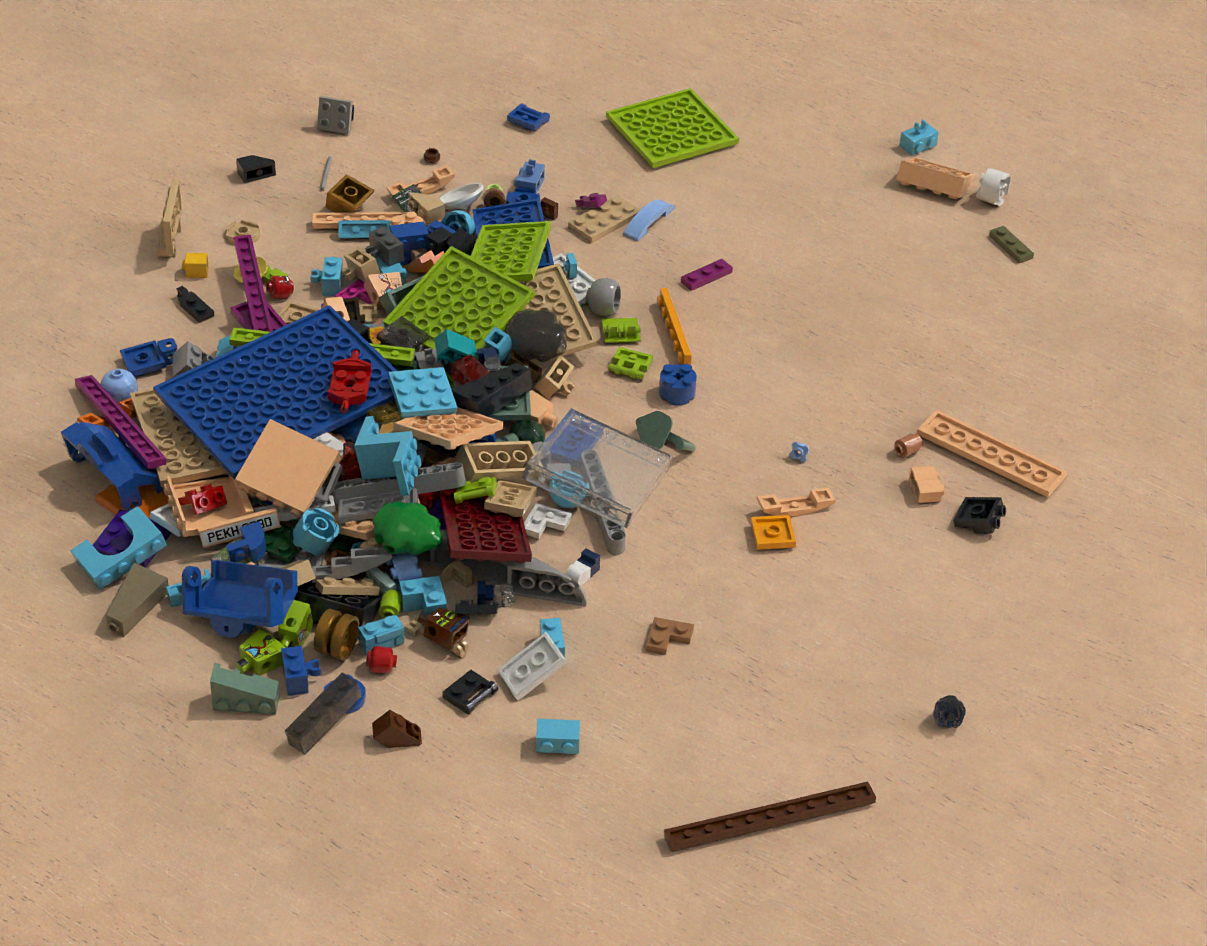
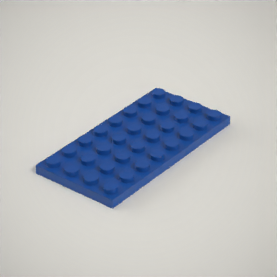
(514, 213)

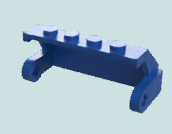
(112, 458)
(239, 596)

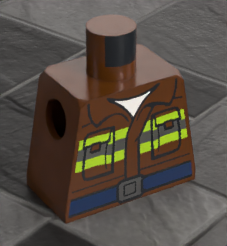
(444, 627)

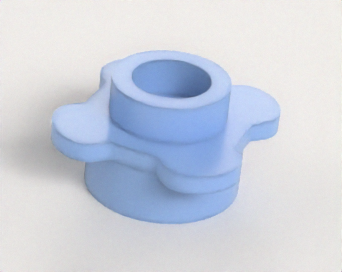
(803, 448)

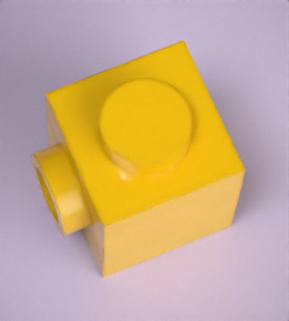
(196, 265)

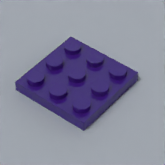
(117, 538)

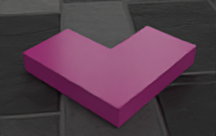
(355, 290)

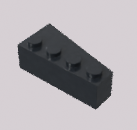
(493, 390)

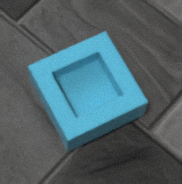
(570, 265)

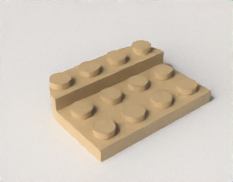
(170, 222)

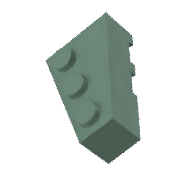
(242, 692)

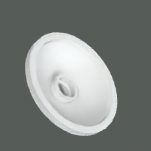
(462, 196)

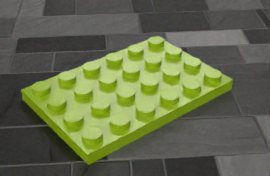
(512, 248)

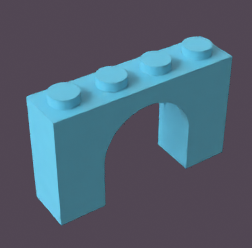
(106, 569)

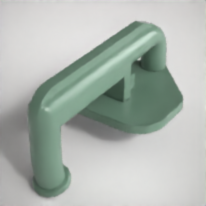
(655, 430)

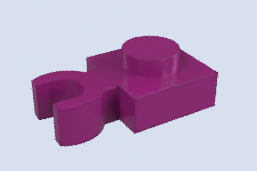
(593, 201)

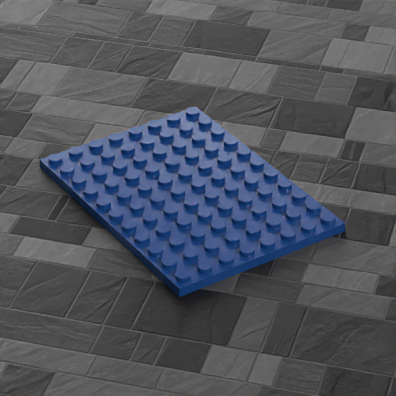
(275, 379)

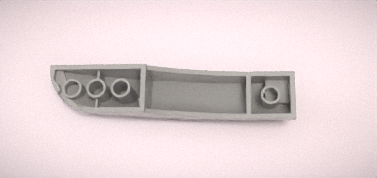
(529, 579)

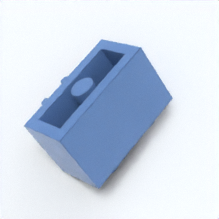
(531, 176)

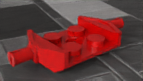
(349, 372)

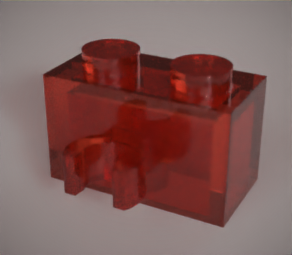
(468, 369)

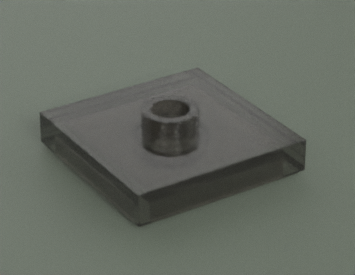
(402, 334)

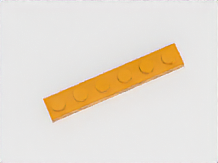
(675, 329)

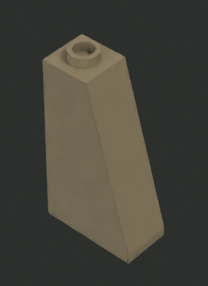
(135, 599)

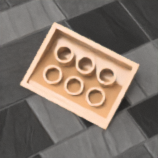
(934, 177)

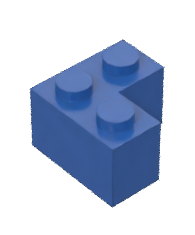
(412, 236)

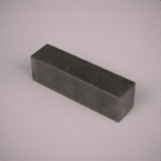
(323, 713)

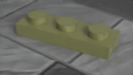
(1011, 244)

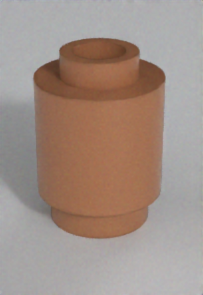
(908, 445)

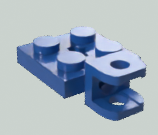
(154, 356)

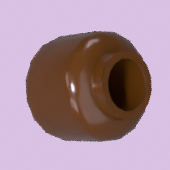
(493, 197)

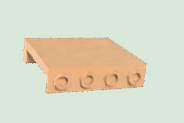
(286, 468)
(186, 521)

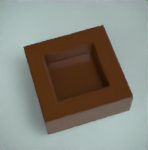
(549, 208)

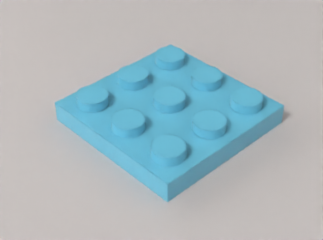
(422, 392)

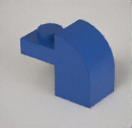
(251, 546)

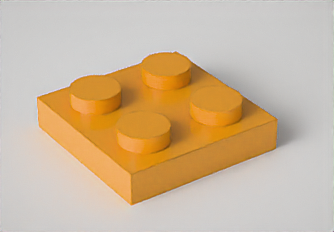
(773, 532)

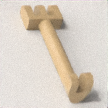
(415, 628)

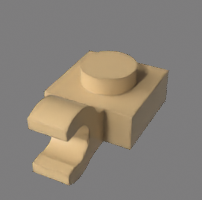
(367, 312)

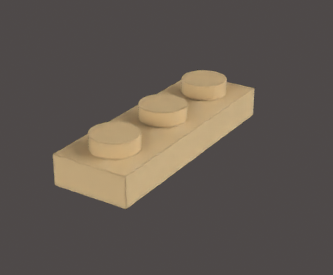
(347, 586)

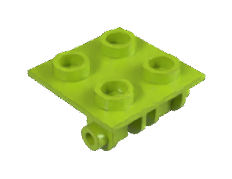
(621, 330)

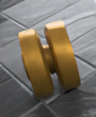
(336, 634)

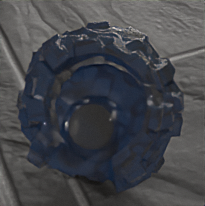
(949, 712)

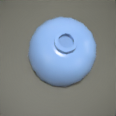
(119, 384)

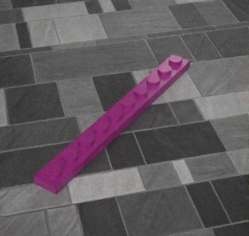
(252, 283)
(120, 422)

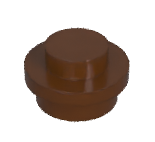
(432, 155)

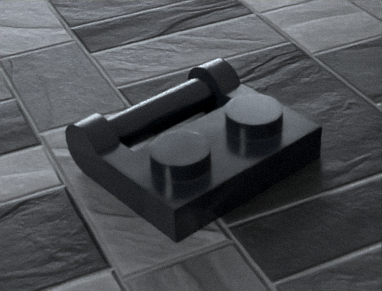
(465, 688)

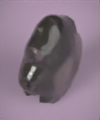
(536, 335)

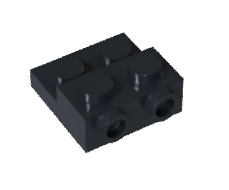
(980, 513)

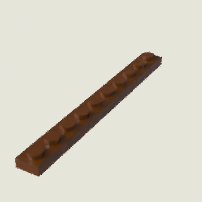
(769, 816)

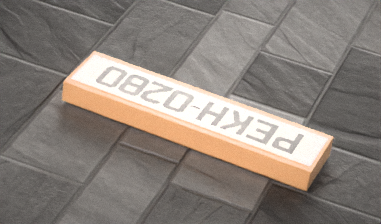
(230, 529)

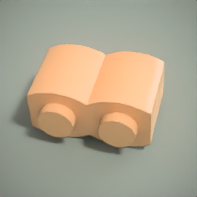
(926, 484)

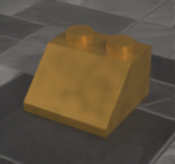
(347, 195)

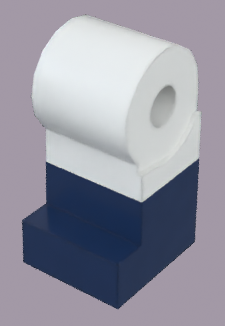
(584, 567)

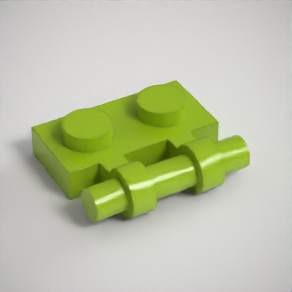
(632, 359)

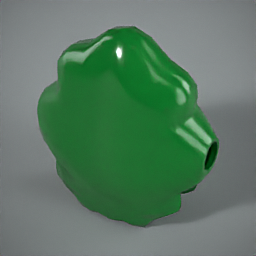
(406, 528)

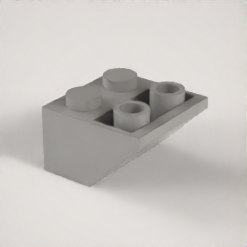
(187, 358)

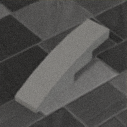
(359, 561)

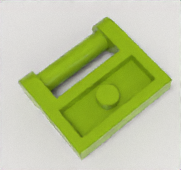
(483, 487)

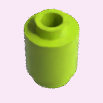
(390, 603)

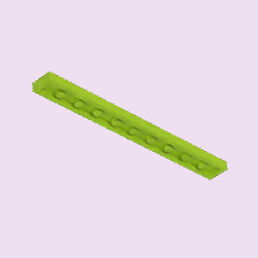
(393, 354)

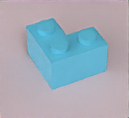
(422, 594)

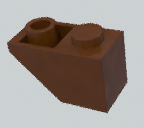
(396, 731)

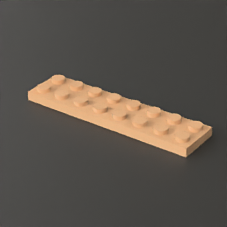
(992, 453)

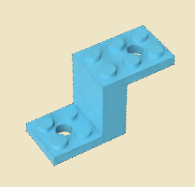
(387, 455)

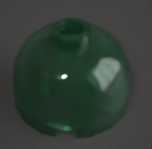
(528, 431)

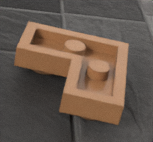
(665, 631)

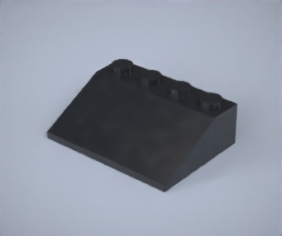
(362, 606)

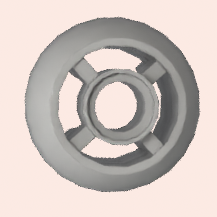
(604, 297)

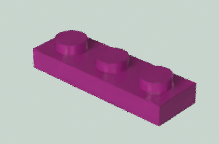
(706, 274)

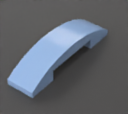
(645, 217)

